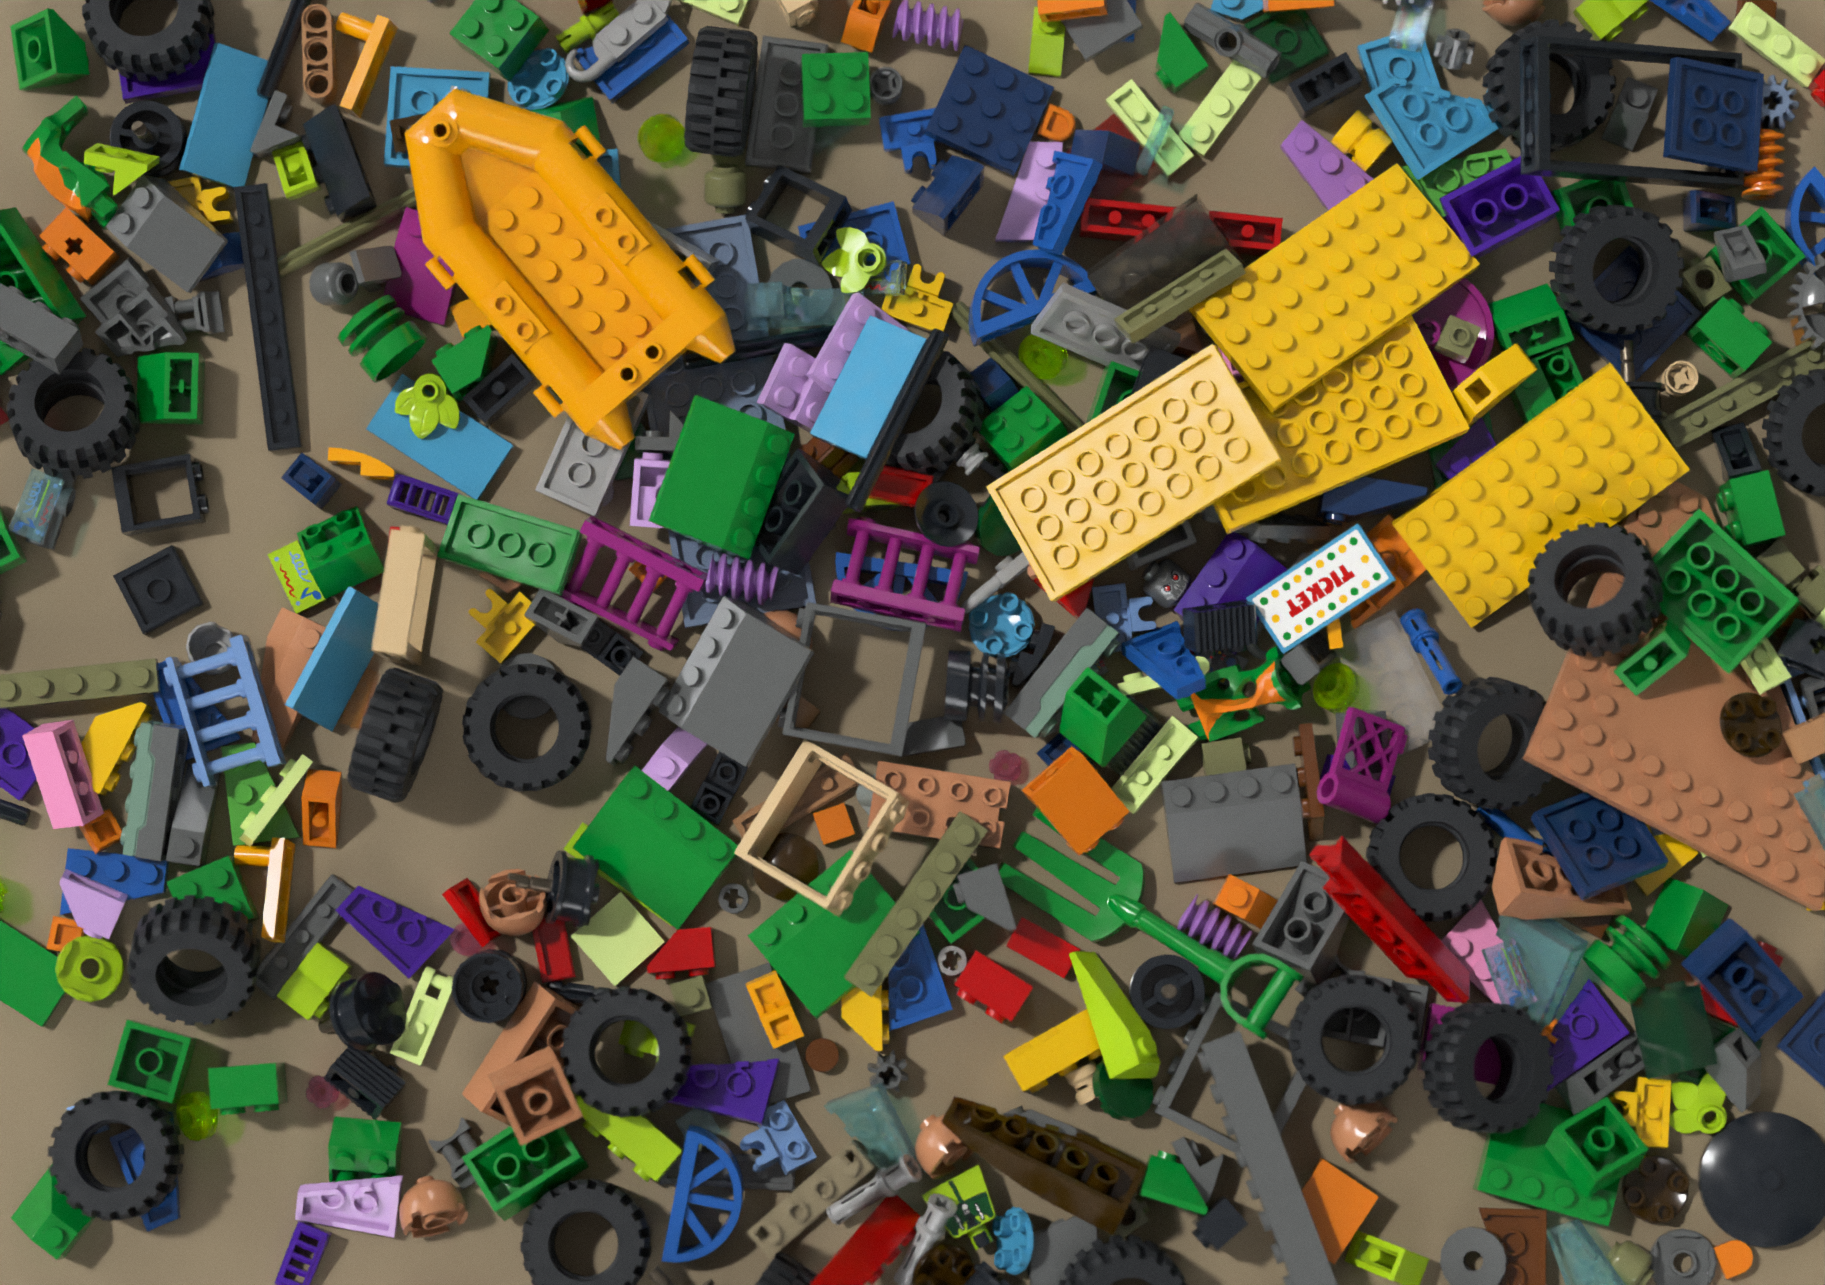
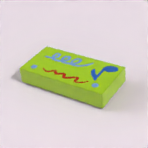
(296, 578)

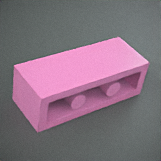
(63, 774)

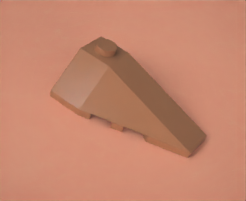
(285, 657)
(1534, 886)

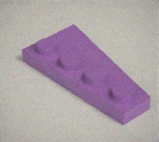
(1323, 166)

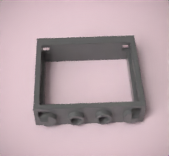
(806, 621)
(1180, 1066)

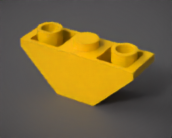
(1492, 383)
(111, 743)
(865, 1015)

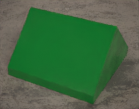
(1684, 917)

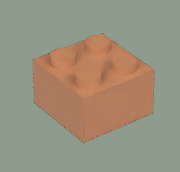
(535, 1095)

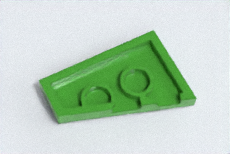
(1456, 174)
(244, 789)

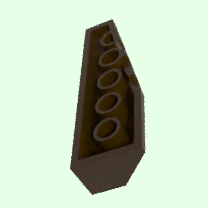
(1058, 1167)

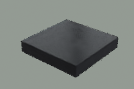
(158, 589)

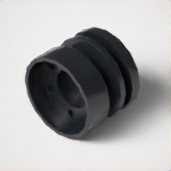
(975, 686)
(486, 1005)

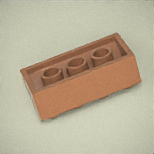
(534, 1026)

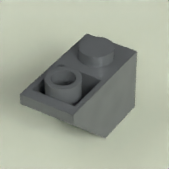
(1737, 1069)

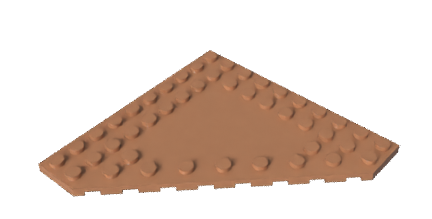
(1665, 747)

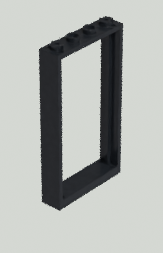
(1536, 112)

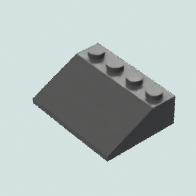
(736, 680)
(1234, 823)

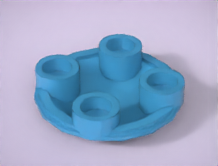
(539, 80)
(1001, 625)
(1013, 1240)

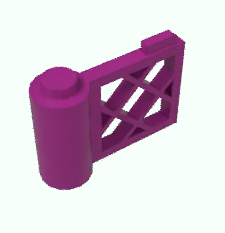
(1355, 792)

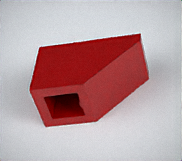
(685, 950)

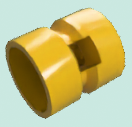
(1361, 141)

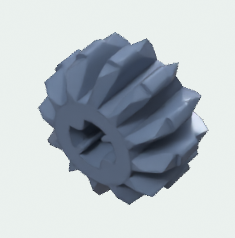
(1784, 104)

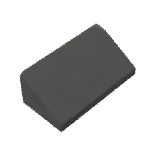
(933, 736)

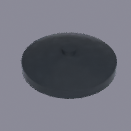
(1764, 1179)

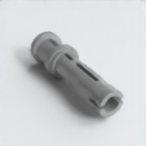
(886, 1183)
(929, 1229)

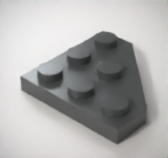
(1278, 527)

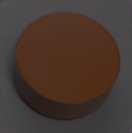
(822, 1055)

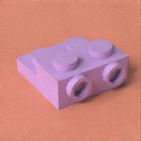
(791, 392)
(647, 481)

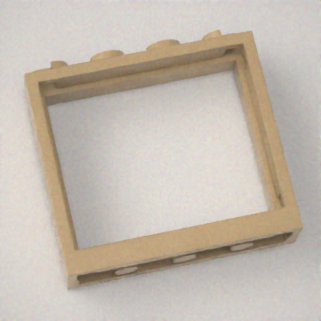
(405, 596)
(782, 802)

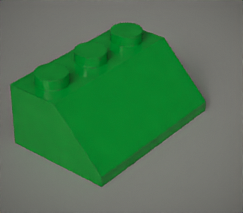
(519, 1174)

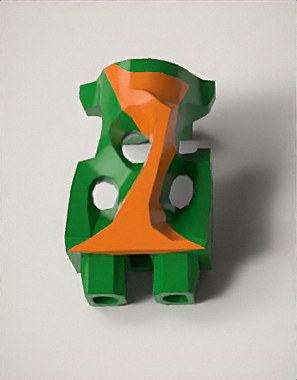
(66, 179)
(1218, 706)

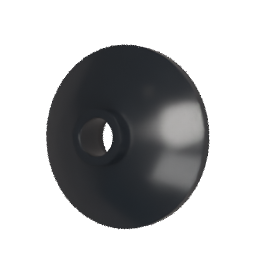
(957, 507)

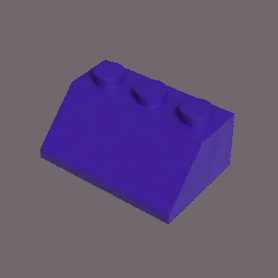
(1498, 208)
(1231, 574)

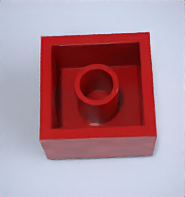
(992, 987)

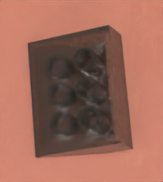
(1161, 256)

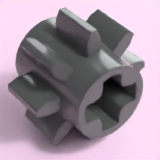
(1454, 49)
(881, 1066)

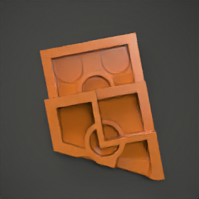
(1400, 561)

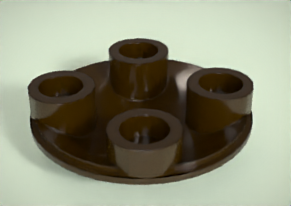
(1751, 724)
(792, 856)
(1655, 1189)
(944, 1266)

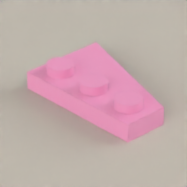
(1467, 939)

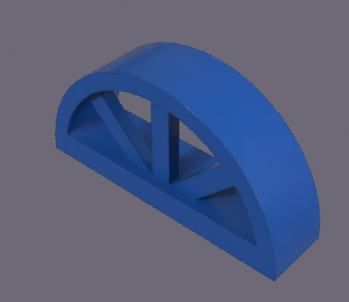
(1815, 185)
(1021, 314)
(903, 571)
(683, 1195)

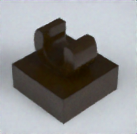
(398, 130)

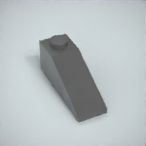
(193, 821)
(1602, 1074)

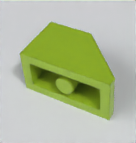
(1386, 1259)

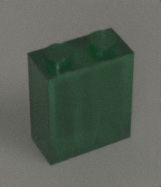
(1673, 1030)

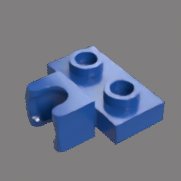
(907, 133)

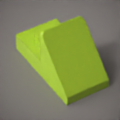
(1046, 47)
(126, 163)
(295, 171)

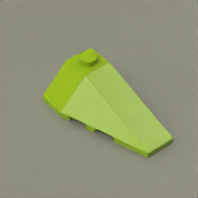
(1119, 1030)

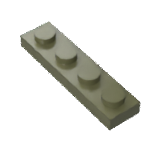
(1179, 296)

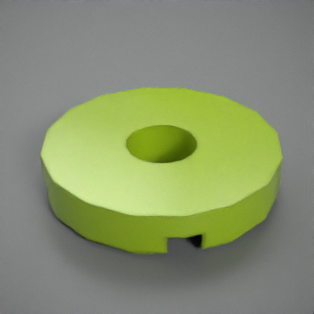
(69, 968)

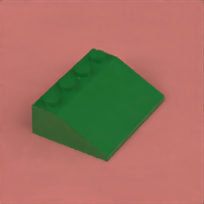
(31, 271)
(721, 477)
(1719, 592)
(657, 847)
(818, 948)
(1525, 1171)

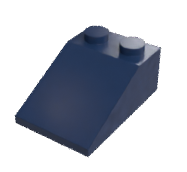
(949, 192)
(1364, 499)
(1742, 979)

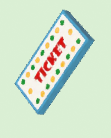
(1321, 588)

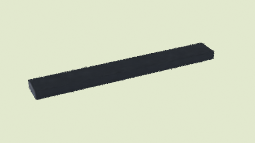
(268, 317)

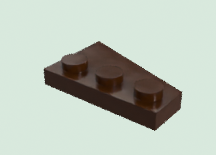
(1309, 779)
(1525, 1242)

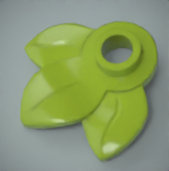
(851, 258)
(426, 410)
(1694, 1102)

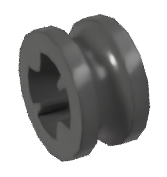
(741, 892)

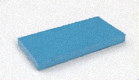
(226, 118)
(868, 387)
(460, 456)
(337, 661)

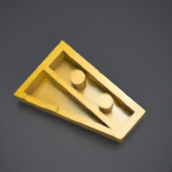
(1053, 1052)

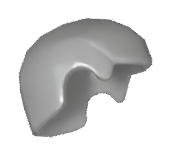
(207, 641)

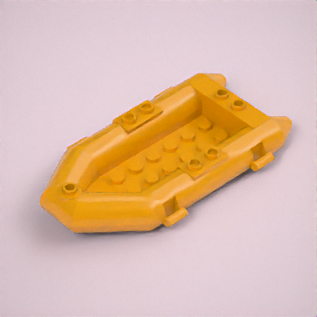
(557, 258)

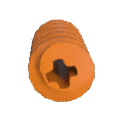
(1762, 183)

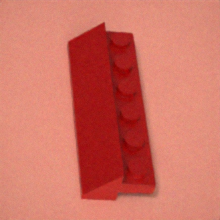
(1390, 921)

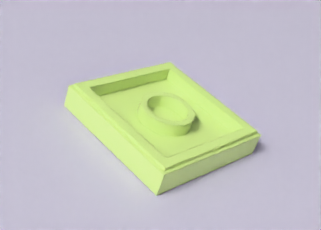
(618, 939)

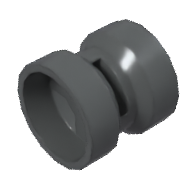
(886, 80)

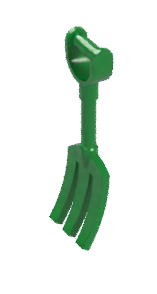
(1122, 906)

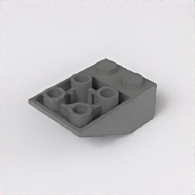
(634, 699)

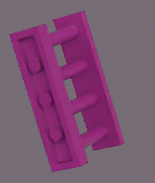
(657, 564)
(882, 598)

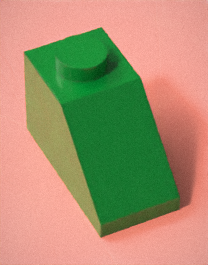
(1177, 57)
(1653, 656)

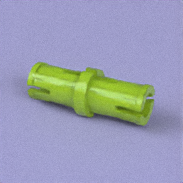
(587, 27)

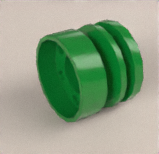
(386, 344)
(1626, 958)

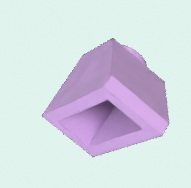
(674, 758)
(92, 904)

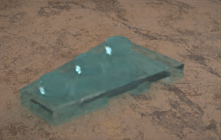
(875, 1123)
(1580, 1257)

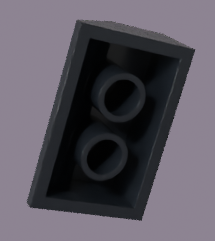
(338, 164)
(800, 512)

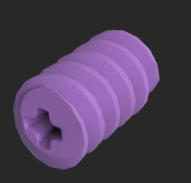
(929, 24)
(741, 579)
(1212, 929)

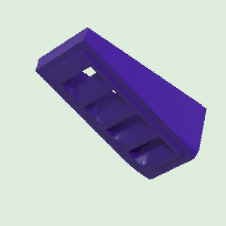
(396, 491)
(313, 1232)

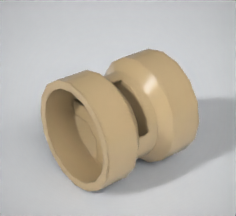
(1683, 374)
(1083, 1082)

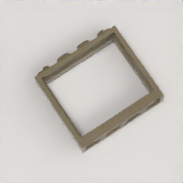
(811, 1199)

